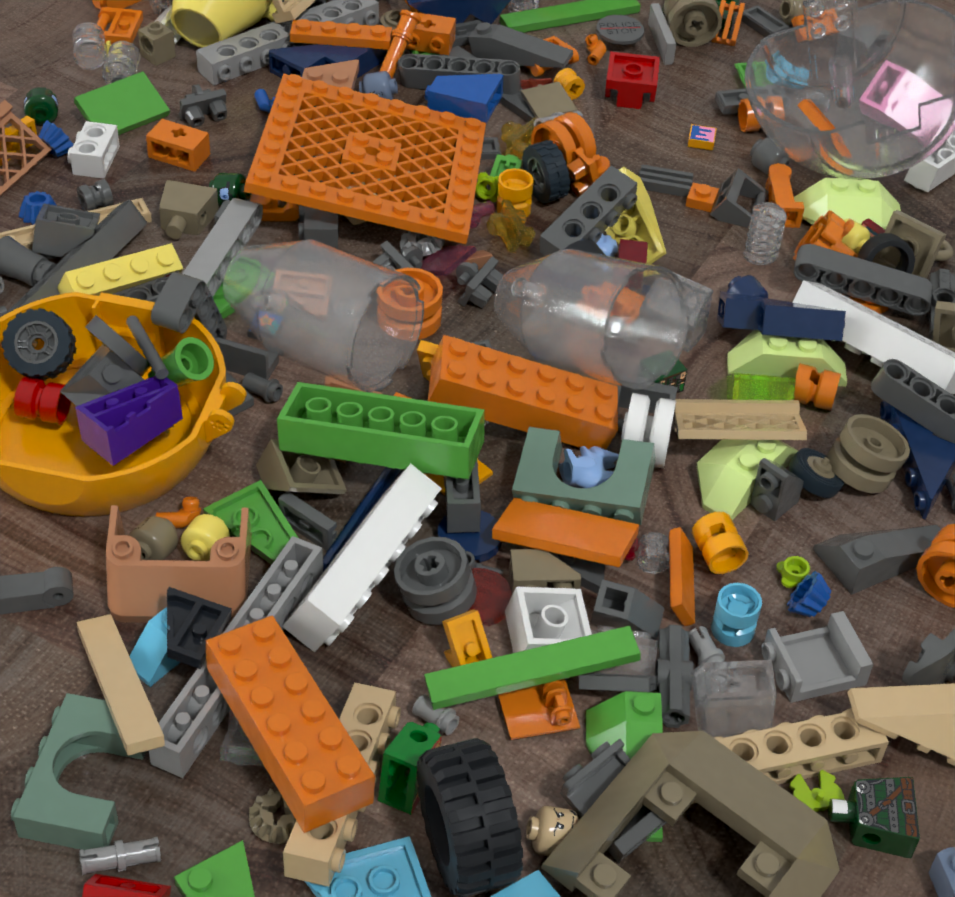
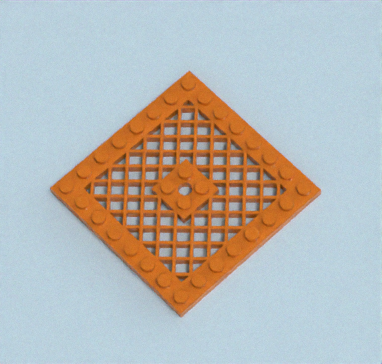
(369, 157)

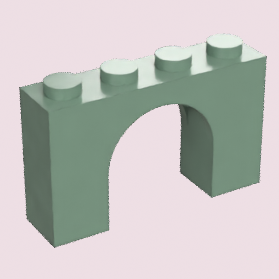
(618, 498)
(46, 808)

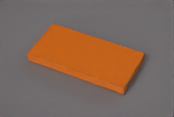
(566, 532)

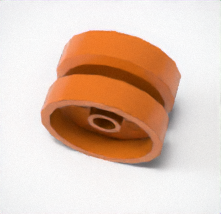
(568, 133)
(431, 293)
(937, 567)

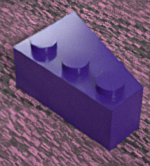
(129, 417)

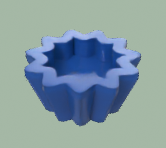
(55, 139)
(32, 205)
(809, 596)

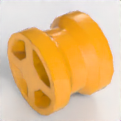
(571, 82)

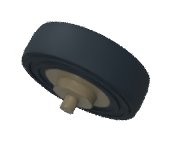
(816, 473)

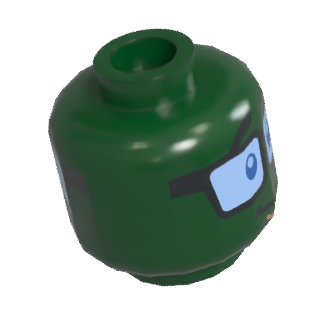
(41, 105)
(229, 187)

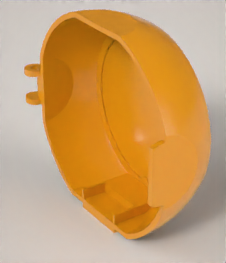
(60, 473)

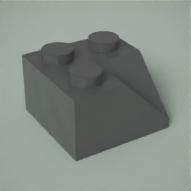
(99, 376)

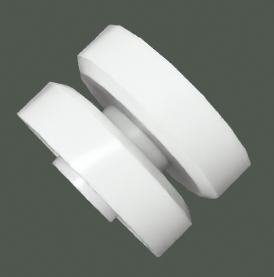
(647, 428)

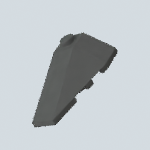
(504, 43)
(874, 556)

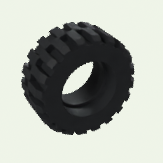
(469, 817)

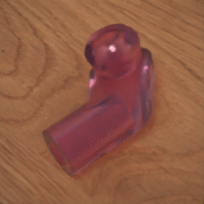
(479, 211)

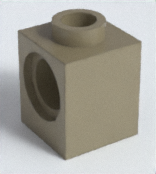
(156, 43)

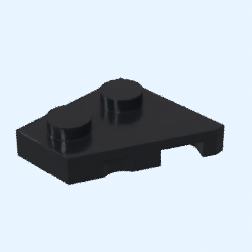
(190, 624)

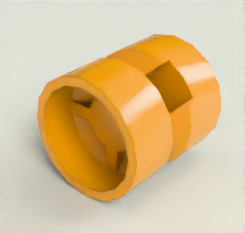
(517, 187)
(720, 542)

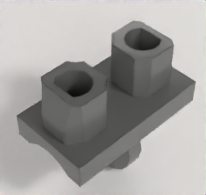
(201, 103)
(409, 257)
(474, 279)

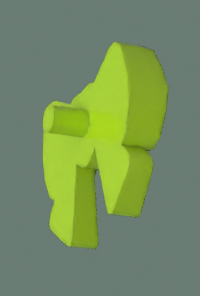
(818, 798)

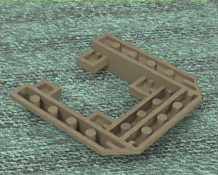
(666, 775)

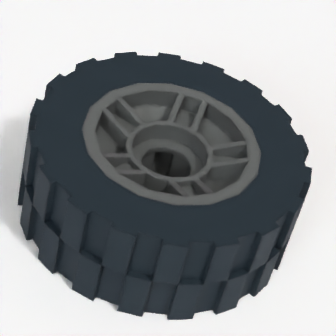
(548, 171)
(22, 337)

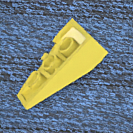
(639, 222)

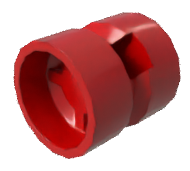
(40, 400)

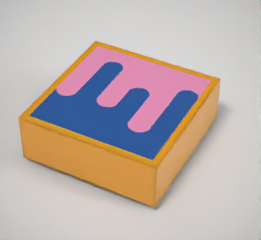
(702, 137)

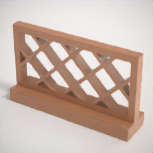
(30, 138)

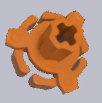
(828, 233)

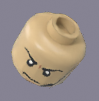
(550, 828)

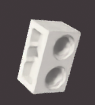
(94, 149)

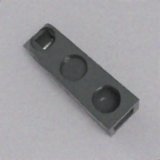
(35, 590)

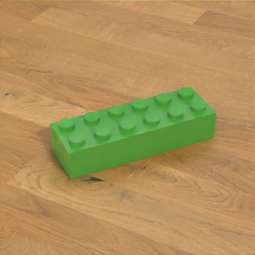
(381, 430)

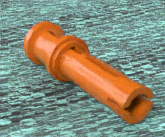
(401, 37)

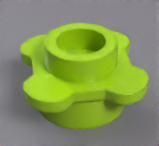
(481, 187)
(793, 570)

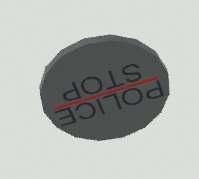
(620, 29)

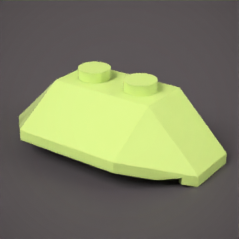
(848, 200)
(782, 355)
(731, 469)

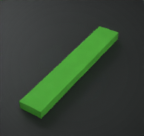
(567, 14)
(531, 667)

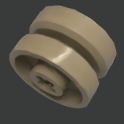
(693, 21)
(868, 453)

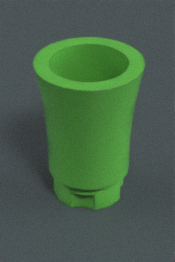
(188, 362)

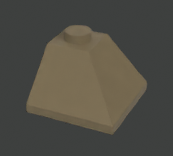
(298, 472)

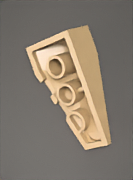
(913, 712)

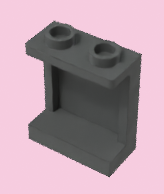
(585, 786)

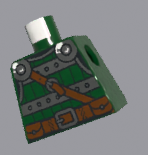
(880, 815)

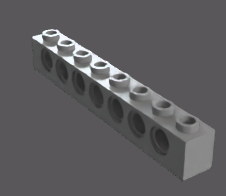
(251, 49)
(200, 704)

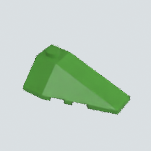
(629, 718)

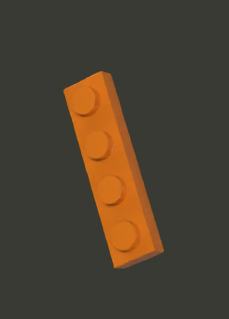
(341, 34)

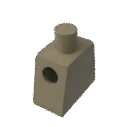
(187, 208)

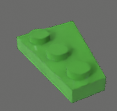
(268, 524)
(218, 876)

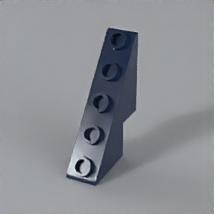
(460, 9)
(295, 59)
(780, 317)
(929, 458)

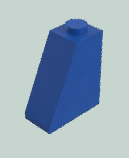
(466, 95)

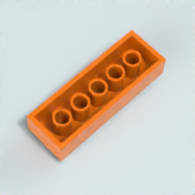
(524, 393)
(290, 723)

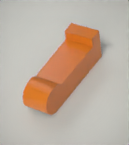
(781, 193)

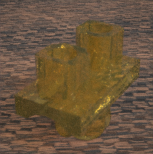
(517, 137)
(511, 227)

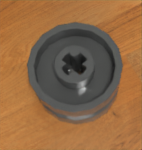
(435, 580)

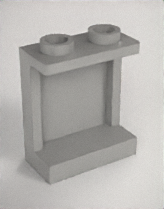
(818, 659)

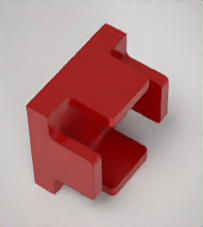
(632, 77)

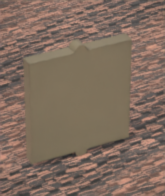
(548, 99)

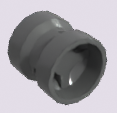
(95, 196)

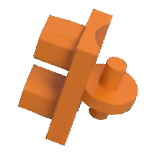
(586, 170)

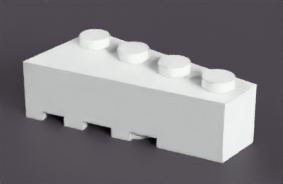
(934, 168)

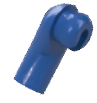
(263, 100)

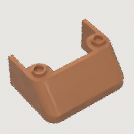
(140, 586)

